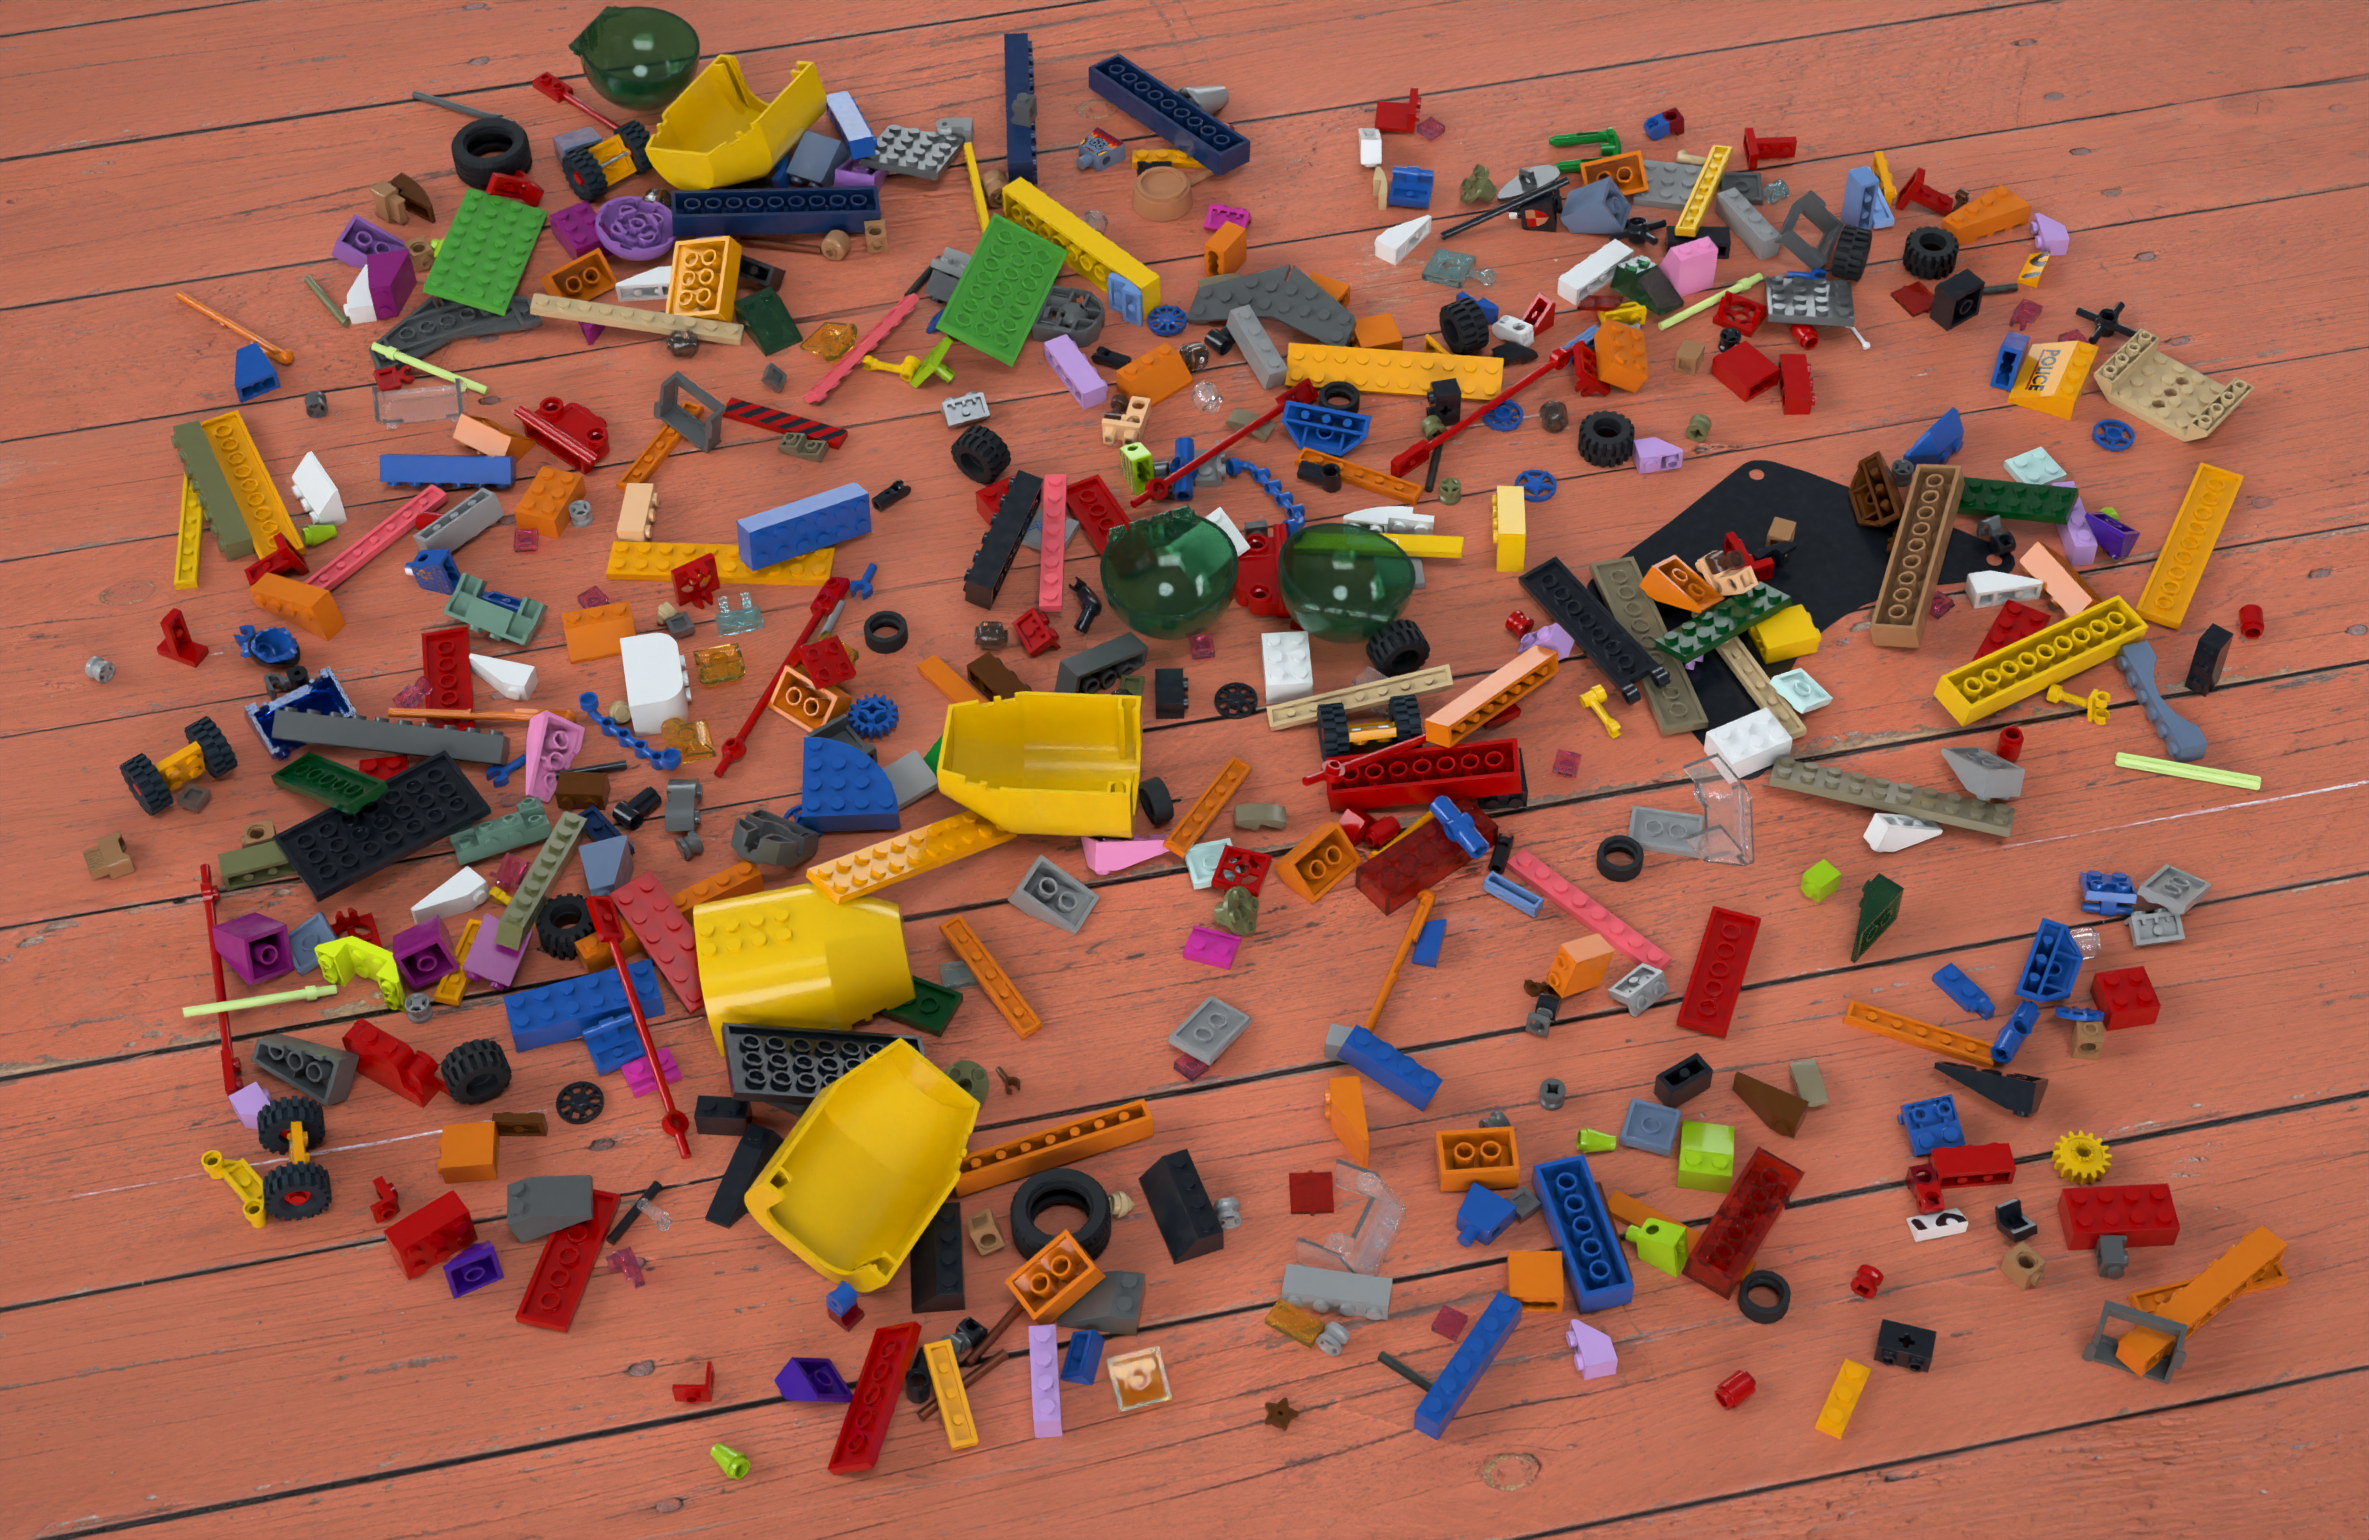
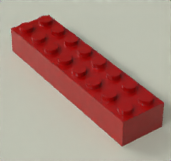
(1429, 772)

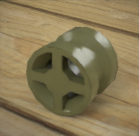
(1432, 427)
(1698, 427)
(1449, 491)

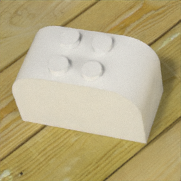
(654, 681)

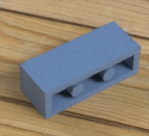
(1860, 198)

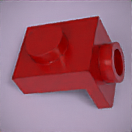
(388, 1205)

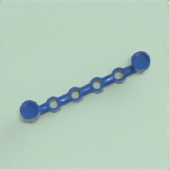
(1294, 512)
(667, 760)

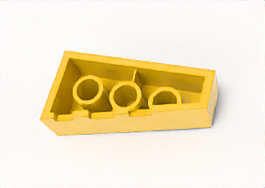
(1509, 528)

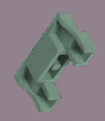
(500, 622)
(502, 833)

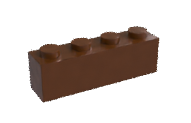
(993, 678)

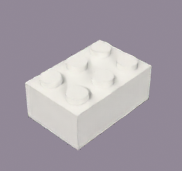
(1286, 666)
(1749, 742)

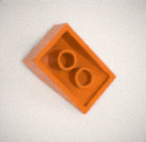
(1679, 586)
(1347, 1116)

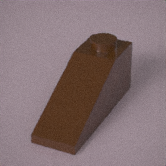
(1773, 1106)

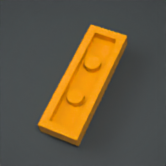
(1880, 169)
(1843, 1398)

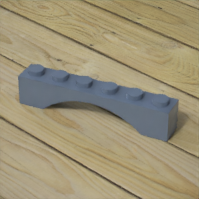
(2181, 737)

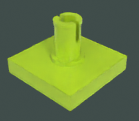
(933, 363)

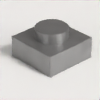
(774, 377)
(1256, 527)
(680, 625)
(194, 797)
(1526, 1203)

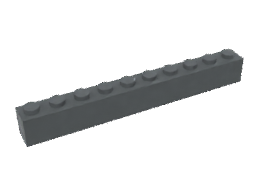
(390, 737)

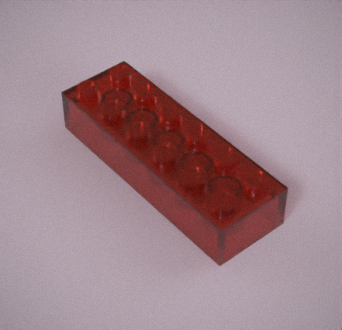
(1418, 861)
(1743, 1223)

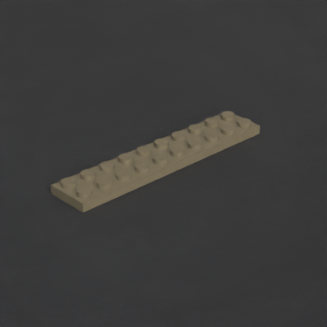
(1675, 704)
(1892, 796)

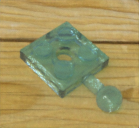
(1460, 270)

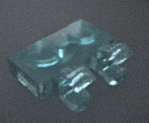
(739, 620)

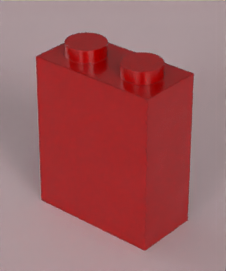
(1745, 371)

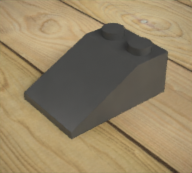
(548, 1204)
(1110, 1305)

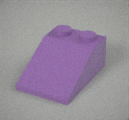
(854, 175)
(363, 239)

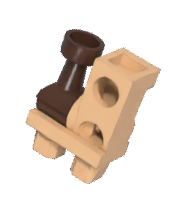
(1127, 426)
(1718, 573)

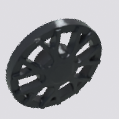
(1235, 700)
(580, 1102)

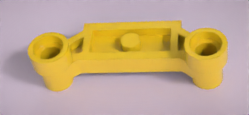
(242, 1180)

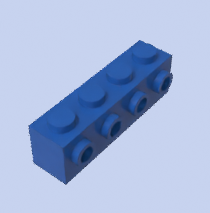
(1389, 1067)

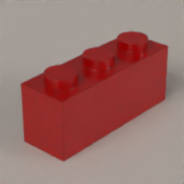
(1795, 384)
(1973, 1165)

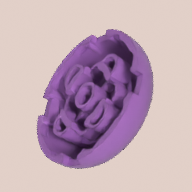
(636, 228)

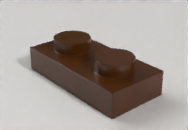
(520, 1124)

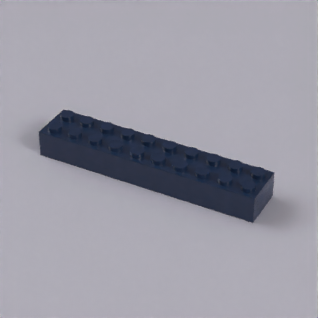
(1019, 79)
(1169, 114)
(773, 210)

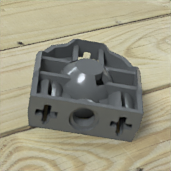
(1083, 320)
(773, 840)

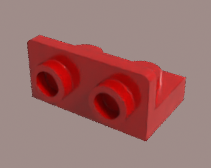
(1035, 632)

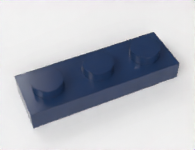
(599, 827)

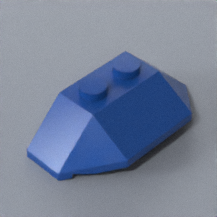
(1325, 428)
(1938, 441)
(2051, 964)

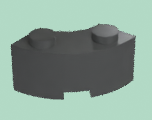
(682, 804)

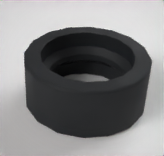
(1340, 389)
(888, 644)
(1156, 800)
(1615, 872)
(1765, 1279)

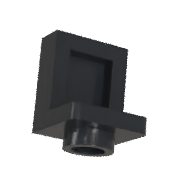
(2013, 1222)

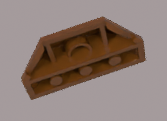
(1875, 493)

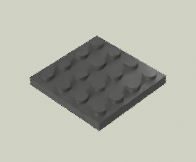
(914, 152)
(1809, 301)

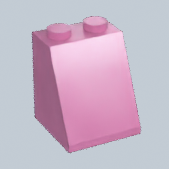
(1691, 266)

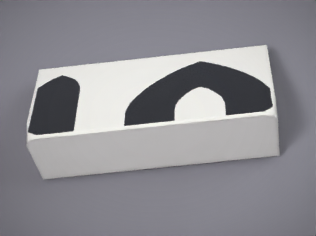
(1937, 1224)

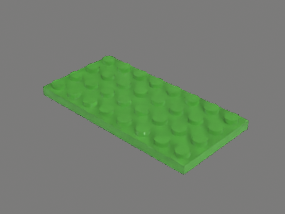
(485, 252)
(1002, 289)

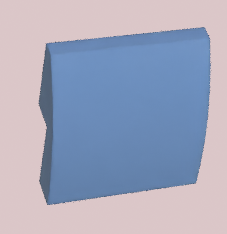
(1125, 298)

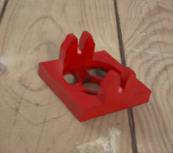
(1753, 322)
(1583, 360)
(704, 567)
(1244, 858)
(352, 921)

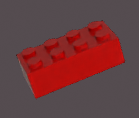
(2135, 1211)

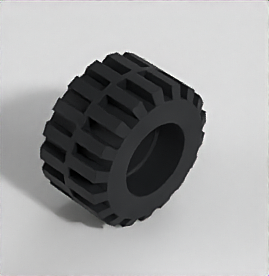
(1930, 252)
(1851, 253)
(1464, 326)
(1606, 438)
(981, 454)
(1398, 648)
(557, 914)
(476, 1071)

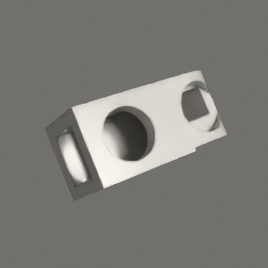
(1514, 330)

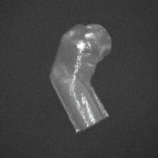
(662, 1218)

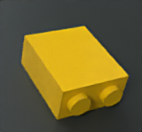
(1786, 635)

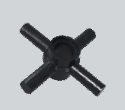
(1638, 231)
(2106, 322)

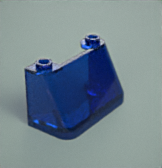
(322, 695)

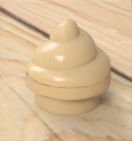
(665, 611)
(619, 711)
(1120, 1204)

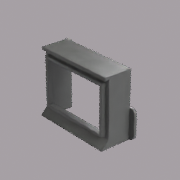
(1814, 210)
(703, 435)
(2104, 1348)

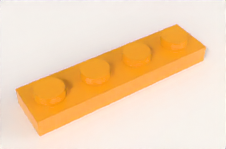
(1178, 158)
(454, 985)
(950, 1394)

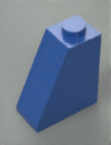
(2009, 360)
(254, 373)

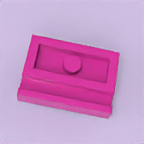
(1211, 947)
(640, 1076)

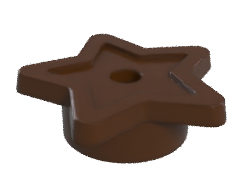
(1283, 1420)

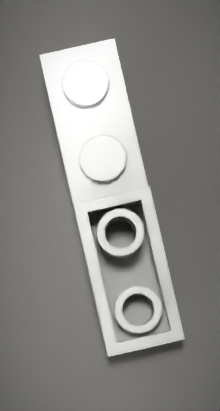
(1392, 520)

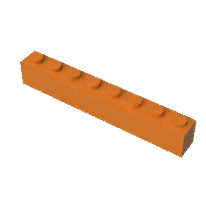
(1491, 696)
(732, 882)
(1054, 1146)
(2203, 1297)

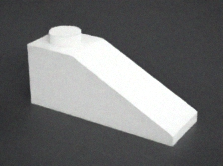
(1369, 146)
(1401, 239)
(645, 286)
(359, 300)
(1995, 588)
(507, 677)
(1898, 831)
(454, 897)

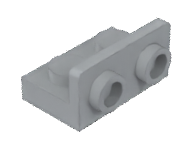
(952, 262)
(965, 410)
(1212, 471)
(2155, 927)
(1640, 988)

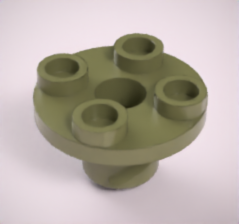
(1478, 186)
(1238, 911)
(970, 1077)

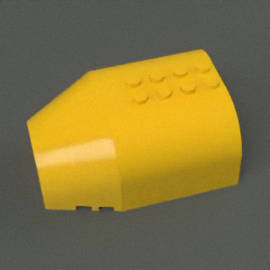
(728, 135)
(1046, 762)
(800, 959)
(867, 1167)

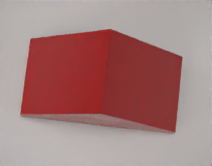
(1540, 314)
(1354, 824)

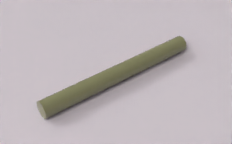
(327, 301)

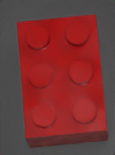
(431, 1235)

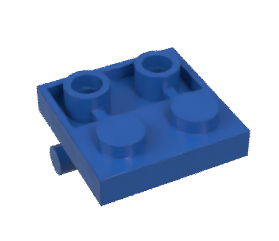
(1411, 187)
(2107, 890)
(613, 1043)
(1931, 1124)

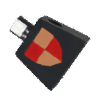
(1537, 214)

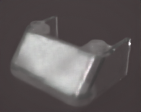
(420, 404)
(1727, 810)
(1373, 1234)

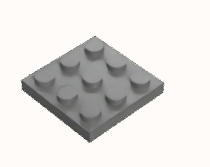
(1668, 185)

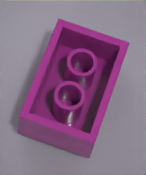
(576, 230)

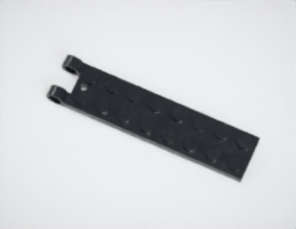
(1592, 628)

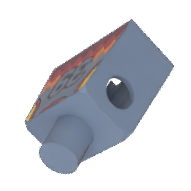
(1100, 150)

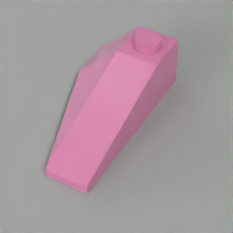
(549, 748)
(1113, 854)

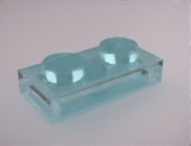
(956, 975)

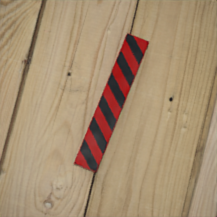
(783, 422)

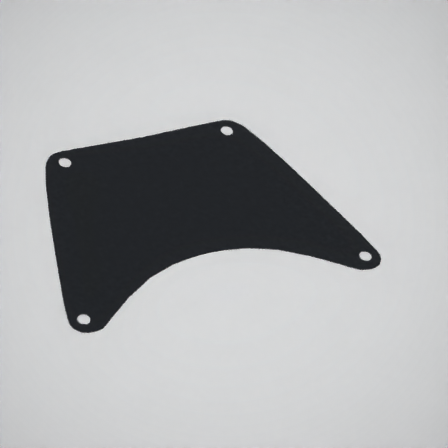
(1828, 573)

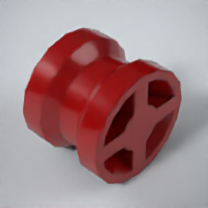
(1519, 623)
(1867, 1281)

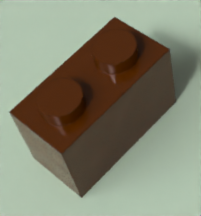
(582, 790)

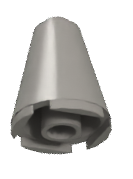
(1206, 97)

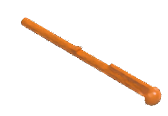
(283, 356)
(520, 714)
(1427, 899)

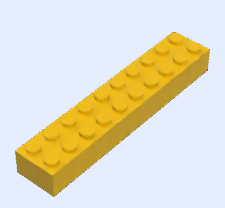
(1088, 249)
(2039, 660)

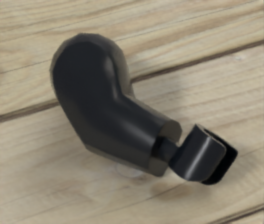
(1090, 606)

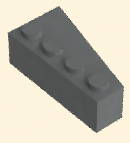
(1101, 665)
(308, 1066)

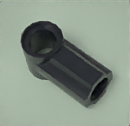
(1219, 340)
(1327, 475)
(632, 813)
(919, 1376)

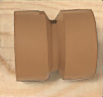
(992, 185)

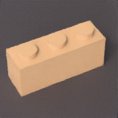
(637, 512)

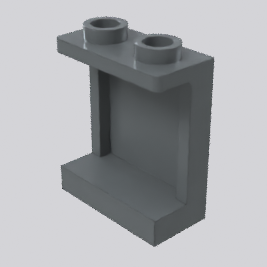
(840, 730)

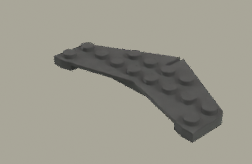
(1293, 302)
(435, 326)

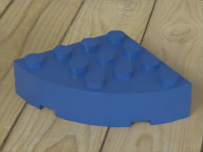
(845, 789)

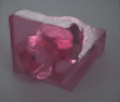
(625, 1261)

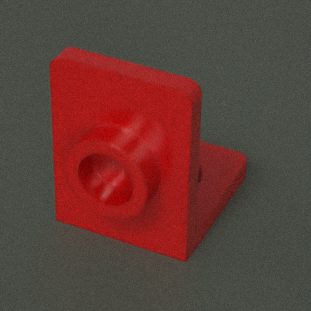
(696, 1392)

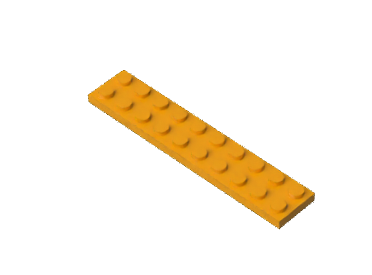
(1393, 370)
(250, 483)
(2189, 546)
(655, 561)
(906, 856)

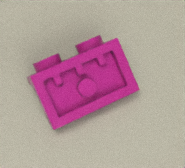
(1220, 213)

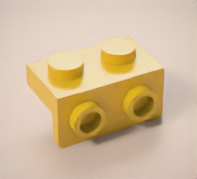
(1626, 313)

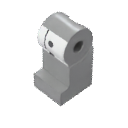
(956, 126)

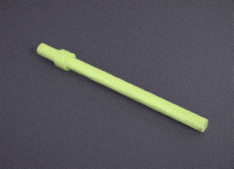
(1742, 285)
(394, 354)
(309, 993)

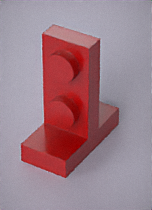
(1767, 148)
(517, 186)
(1923, 195)
(278, 561)
(1762, 569)
(178, 641)

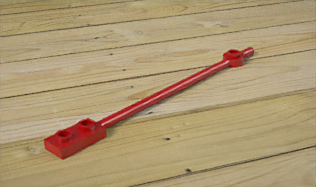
(560, 91)
(1302, 392)
(1419, 452)
(824, 604)
(1333, 771)
(611, 932)
(230, 1065)

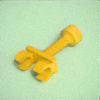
(2095, 703)

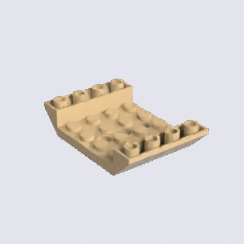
(2142, 377)

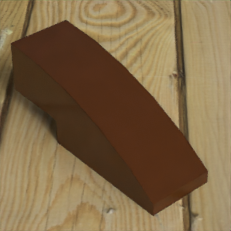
(415, 197)

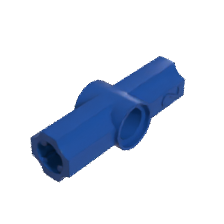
(1183, 455)
(1459, 827)
(2015, 1031)

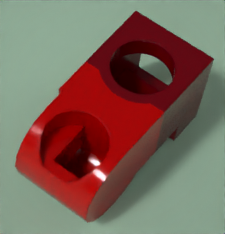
(1925, 1189)

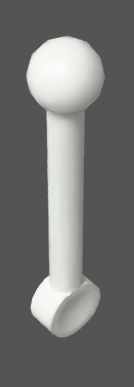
(1865, 344)

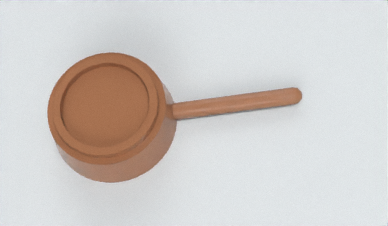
(1164, 193)

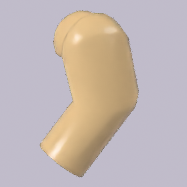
(1684, 158)

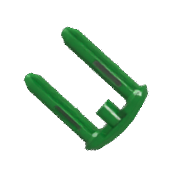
(1612, 147)

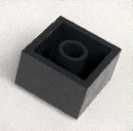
(1957, 299)

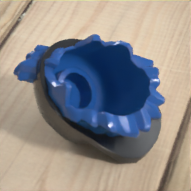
(272, 648)

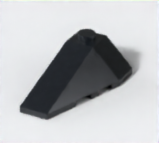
(2013, 1092)
(747, 1163)

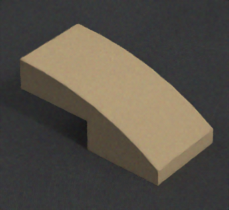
(1380, 188)

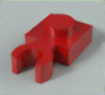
(390, 379)

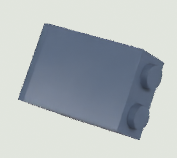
(574, 140)
(816, 160)
(1596, 208)
(607, 865)

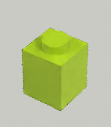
(1820, 881)

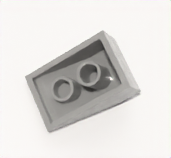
(1985, 772)
(1053, 896)

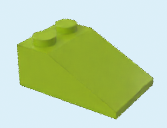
(1706, 1157)

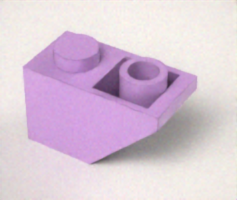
(2049, 235)
(1655, 455)
(1550, 637)
(248, 1102)
(1592, 1349)

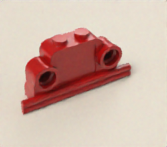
(567, 432)
(1258, 576)
(394, 1063)

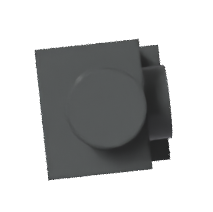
(1024, 109)
(2111, 1256)

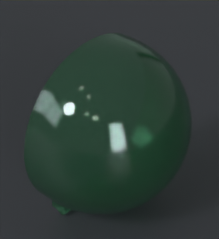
(638, 56)
(1169, 574)
(1343, 581)

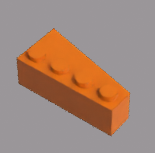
(1987, 214)
(299, 604)

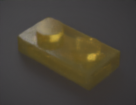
(1294, 1323)

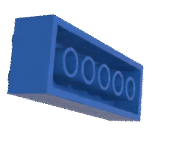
(804, 526)
(568, 1007)
(1582, 1234)

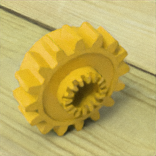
(2081, 1158)

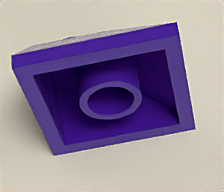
(2112, 534)
(473, 1269)
(812, 1381)

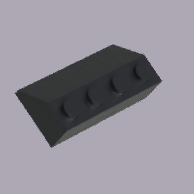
(1182, 1207)
(939, 1264)

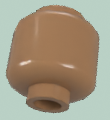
(836, 245)

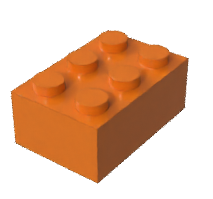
(1621, 355)
(548, 501)
(1477, 1156)

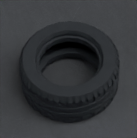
(488, 136)
(1057, 1187)

